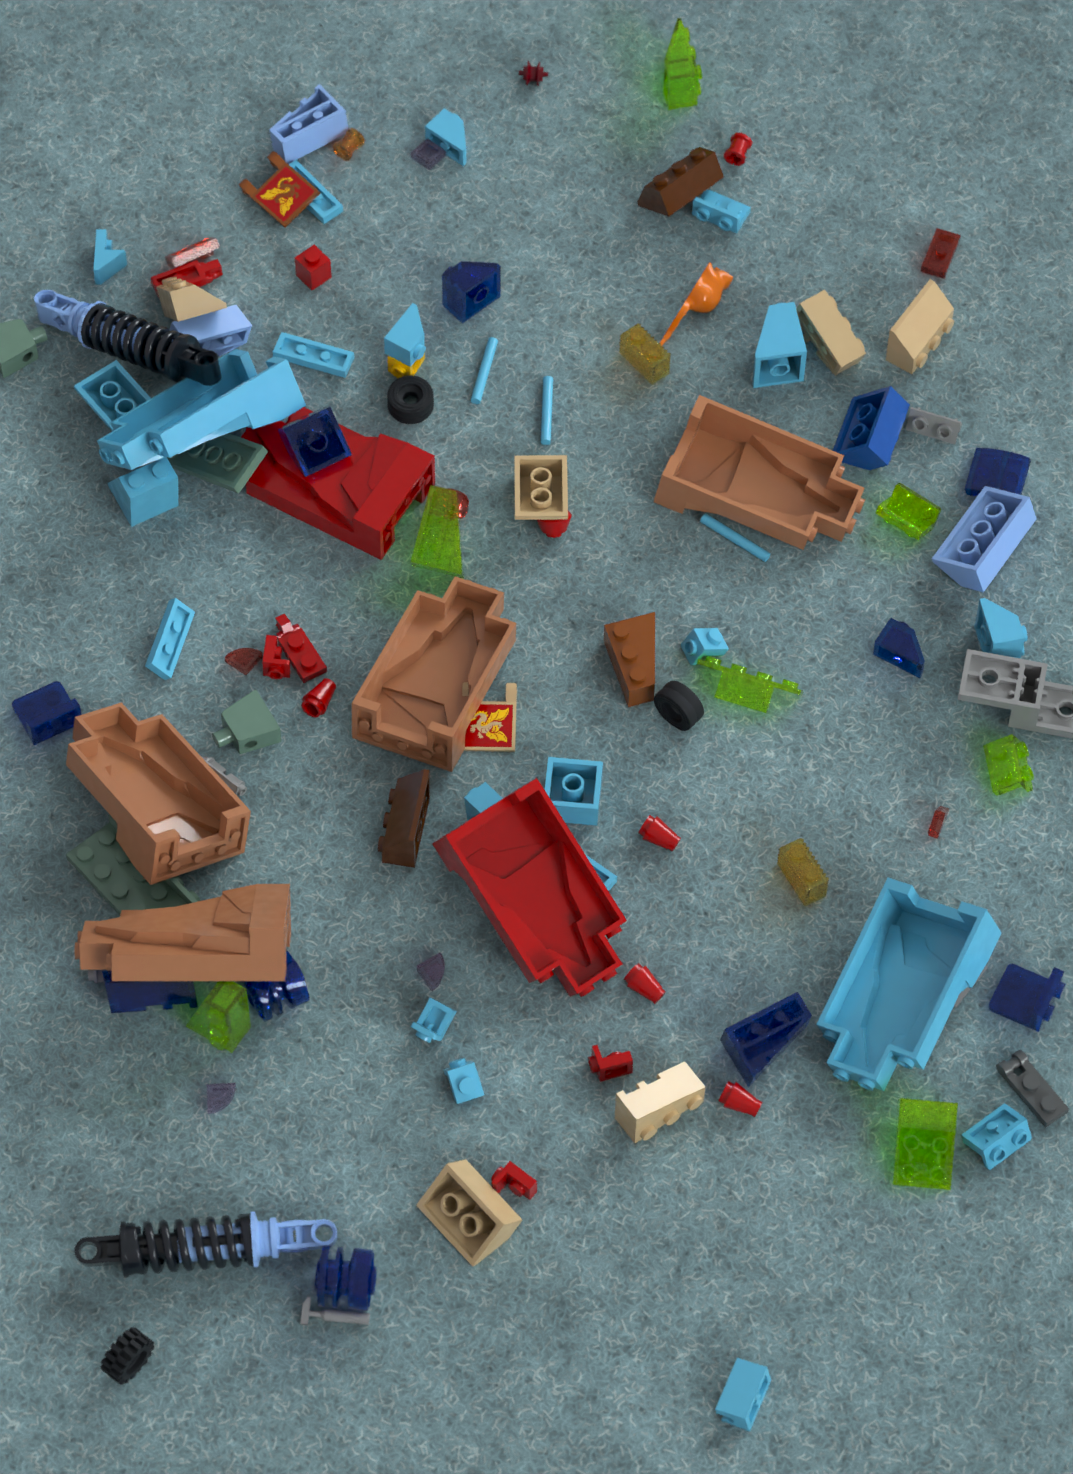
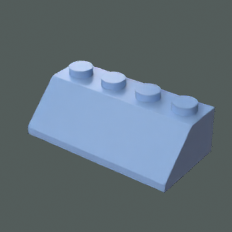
(985, 537)

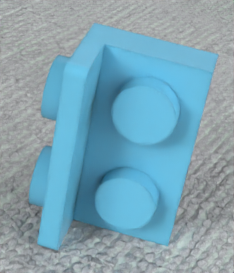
(720, 210)
(998, 1135)

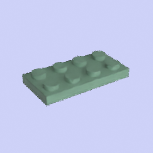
(221, 461)

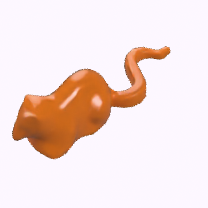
(703, 297)

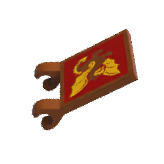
(283, 193)

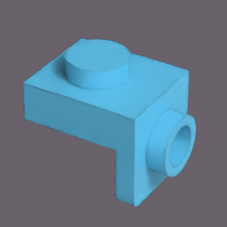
(703, 643)
(433, 1021)
(463, 1080)

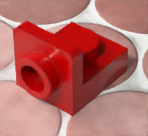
(272, 663)
(612, 1066)
(519, 1181)

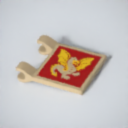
(493, 723)

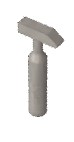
(333, 1315)

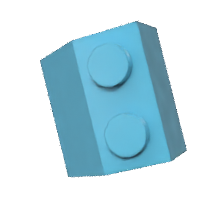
(999, 630)

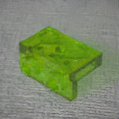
(909, 512)
(1008, 765)

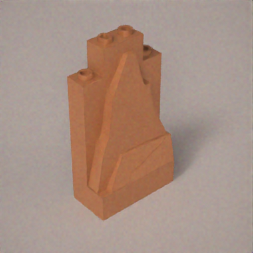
(758, 477)
(416, 685)
(159, 791)
(207, 940)

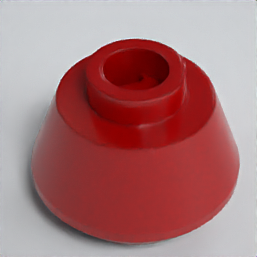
(554, 527)

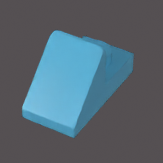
(106, 260)

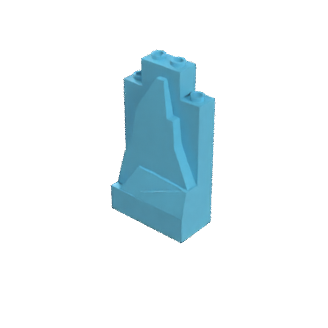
(197, 413)
(903, 983)

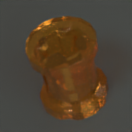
(348, 144)

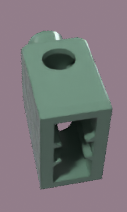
(18, 345)
(248, 725)

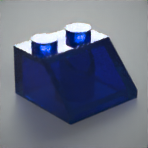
(470, 288)
(315, 441)

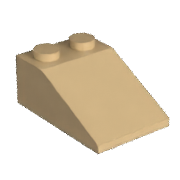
(541, 487)

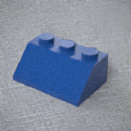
(871, 428)

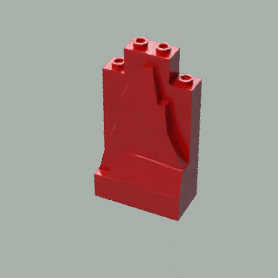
(351, 499)
(537, 889)

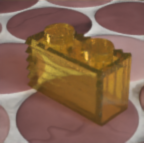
(645, 353)
(803, 871)

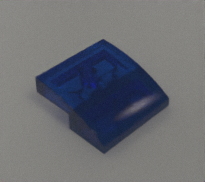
(997, 470)

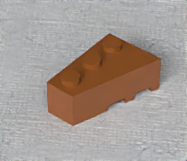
(632, 654)

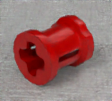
(739, 145)

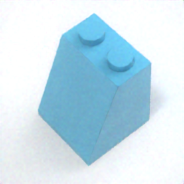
(781, 348)
(146, 491)

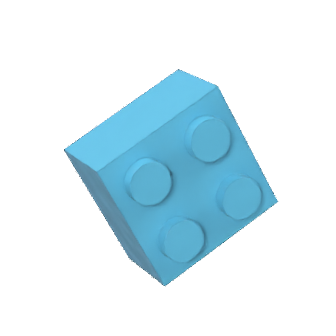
(575, 788)

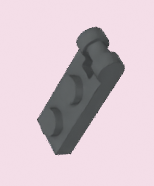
(1032, 1089)

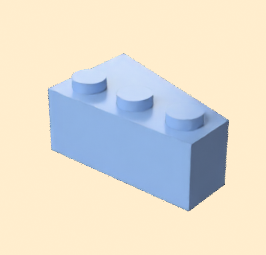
(309, 127)
(217, 330)

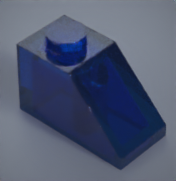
(900, 647)

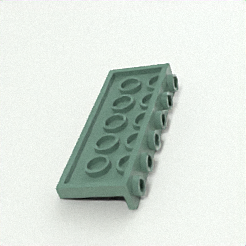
(118, 881)

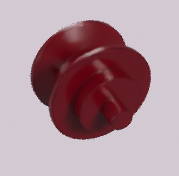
(533, 73)

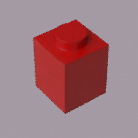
(313, 267)

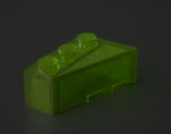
(439, 534)
(223, 1016)

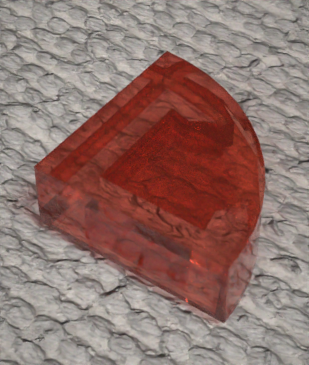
(244, 659)
(938, 821)

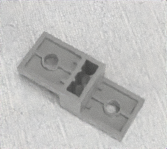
(1018, 688)

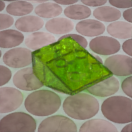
(681, 73)
(924, 1143)

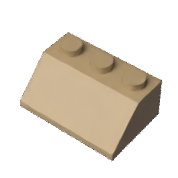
(185, 300)
(920, 328)
(468, 1211)

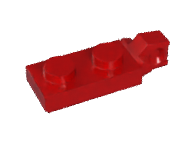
(193, 272)
(299, 650)

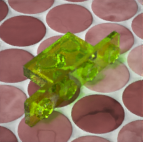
(746, 689)

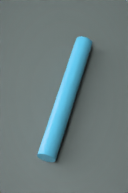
(484, 370)
(546, 417)
(735, 537)

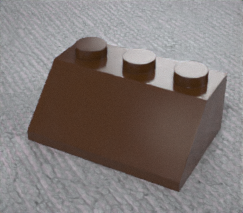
(681, 182)
(406, 819)

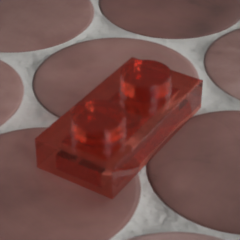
(199, 249)
(940, 253)

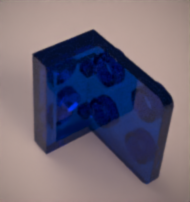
(46, 712)
(1027, 996)

